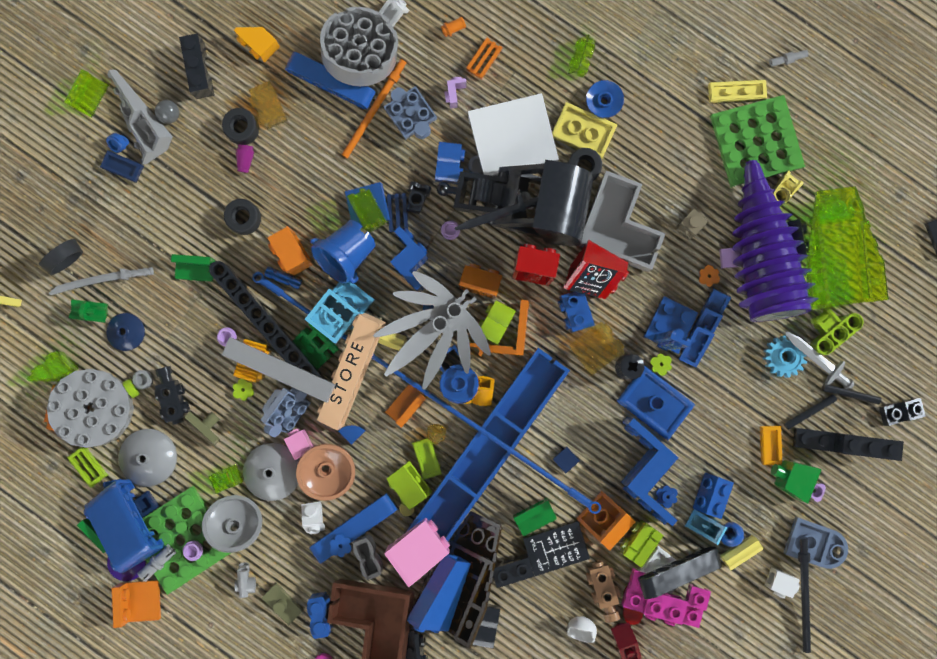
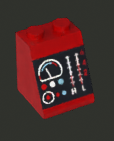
(595, 272)

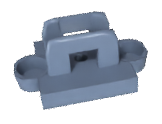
(410, 113)
(283, 410)

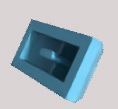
(706, 527)

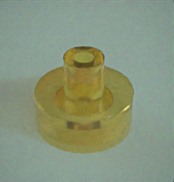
(436, 433)

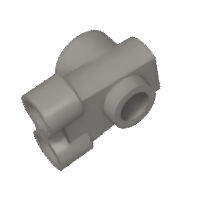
(244, 584)

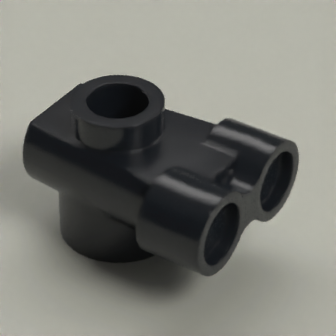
(417, 194)

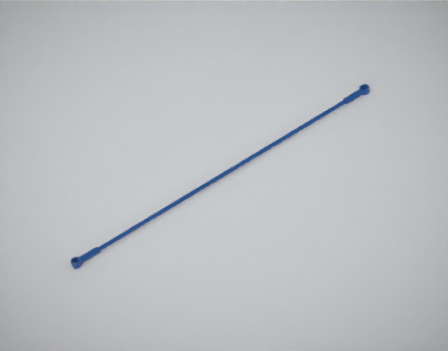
(571, 491)

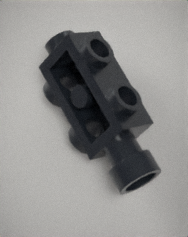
(174, 398)

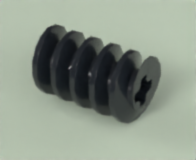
(636, 367)

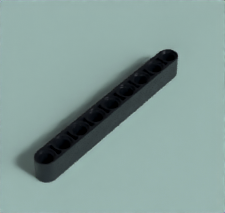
(265, 318)

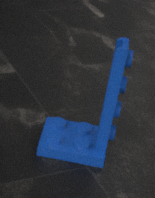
(671, 325)

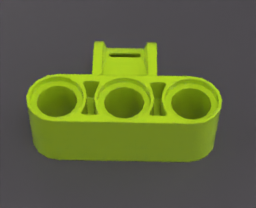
(827, 323)

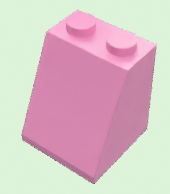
(417, 551)

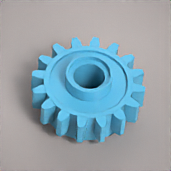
(776, 362)

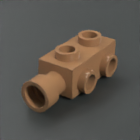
(604, 587)

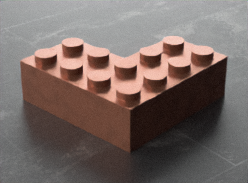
(376, 609)

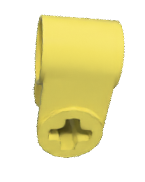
(787, 187)

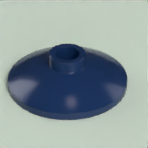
(134, 332)

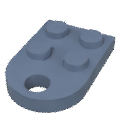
(820, 543)

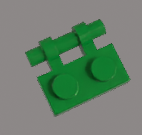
(312, 348)

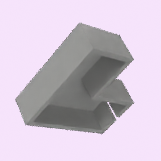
(610, 223)

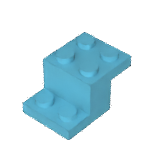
(338, 309)

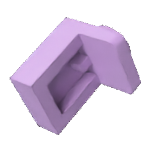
(450, 95)

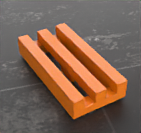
(492, 46)

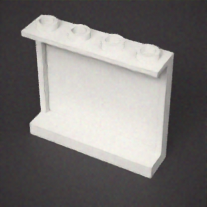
(512, 134)

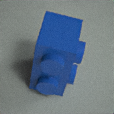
(576, 311)

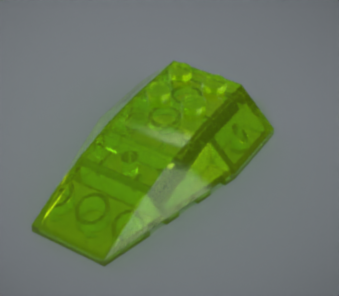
(843, 252)

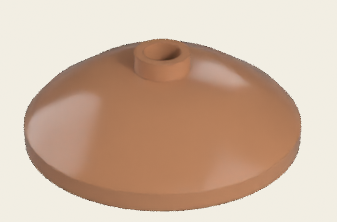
(328, 483)

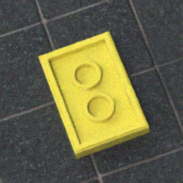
(583, 129)

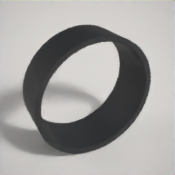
(61, 257)

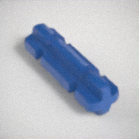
(283, 277)

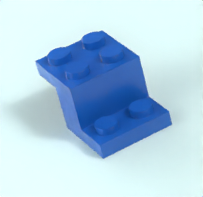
(410, 258)

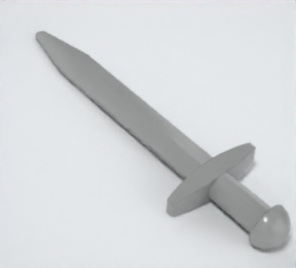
(833, 371)

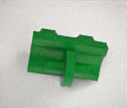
(88, 311)

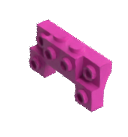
(668, 607)

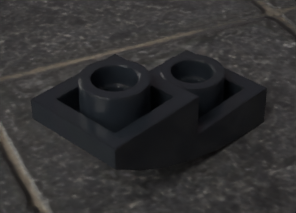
(902, 411)

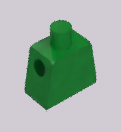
(796, 479)

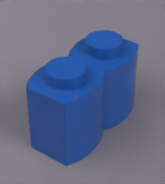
(448, 162)
(318, 611)

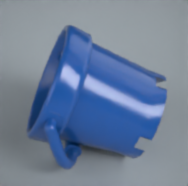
(343, 251)

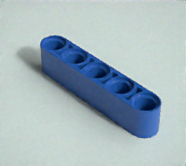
(317, 75)
(355, 526)

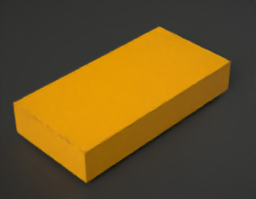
(771, 445)

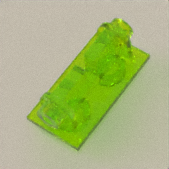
(584, 48)

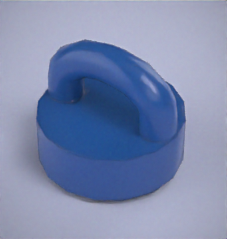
(117, 142)

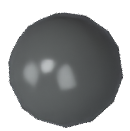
(167, 112)

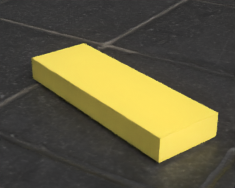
(737, 91)

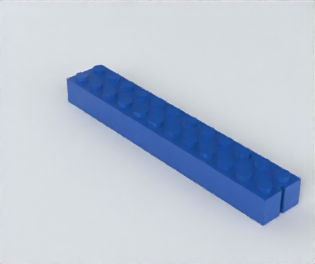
(482, 456)

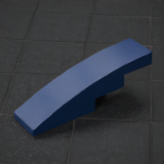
(704, 327)

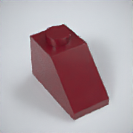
(626, 641)

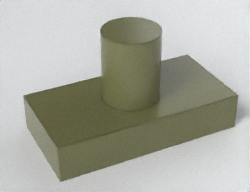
(205, 426)
(282, 604)

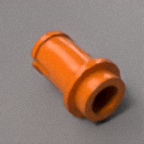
(453, 26)

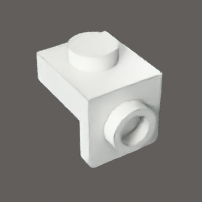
(312, 517)

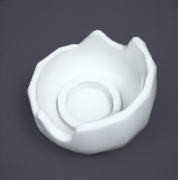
(582, 629)

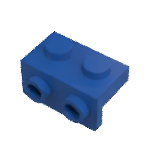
(713, 495)

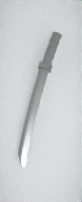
(123, 274)

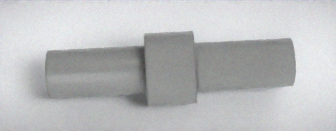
(788, 58)

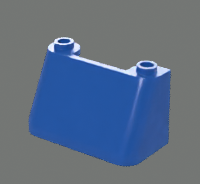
(121, 526)

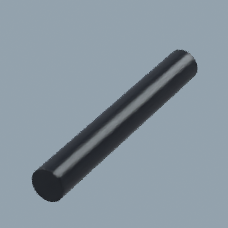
(851, 394)
(811, 411)

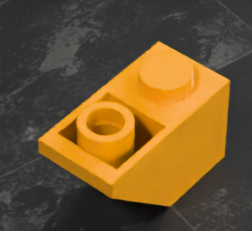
(260, 41)

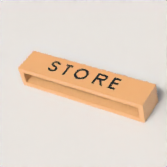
(351, 370)

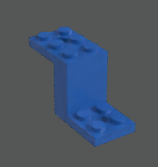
(648, 470)

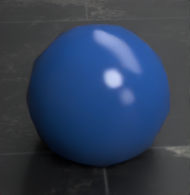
(733, 535)

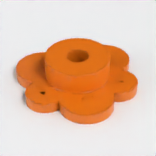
(709, 270)

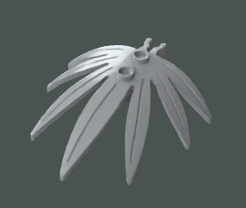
(444, 318)

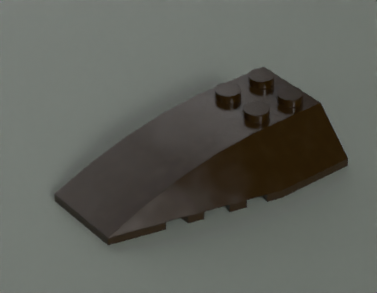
(477, 543)

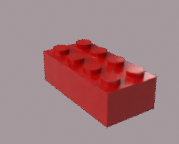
(535, 265)

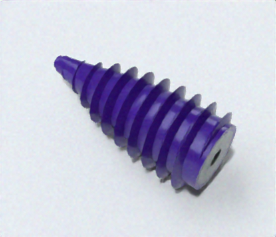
(769, 255)

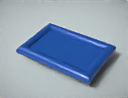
(656, 403)

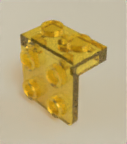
(597, 348)

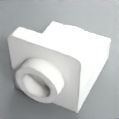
(394, 10)

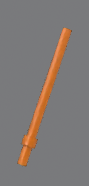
(393, 78)

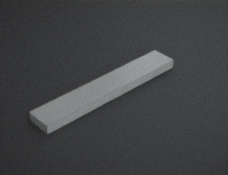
(278, 369)

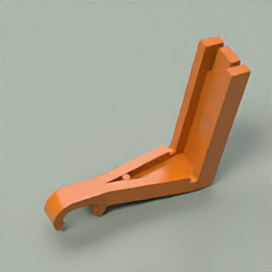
(521, 336)

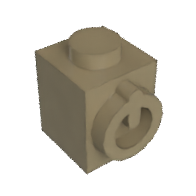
(691, 224)

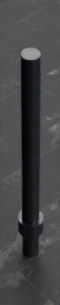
(804, 559)

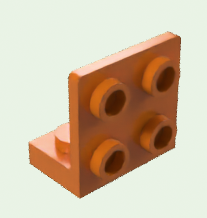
(135, 602)

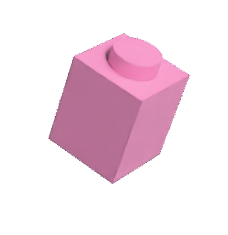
(298, 443)

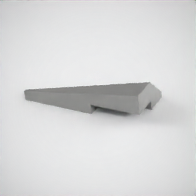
(148, 131)

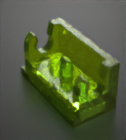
(367, 209)

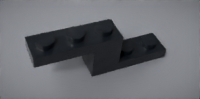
(848, 444)

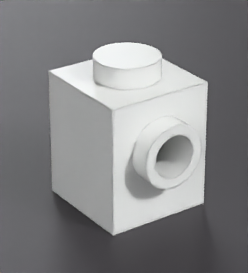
(782, 583)

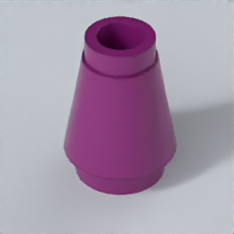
(244, 157)

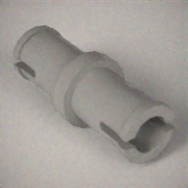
(156, 563)

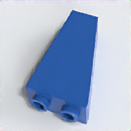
(441, 595)

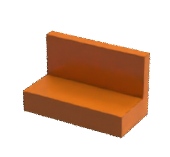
(406, 405)

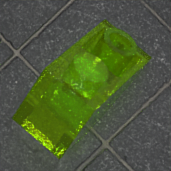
(53, 369)

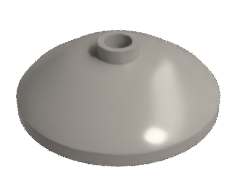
(159, 455)
(283, 467)
(226, 514)

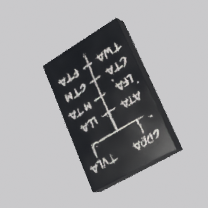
(556, 548)

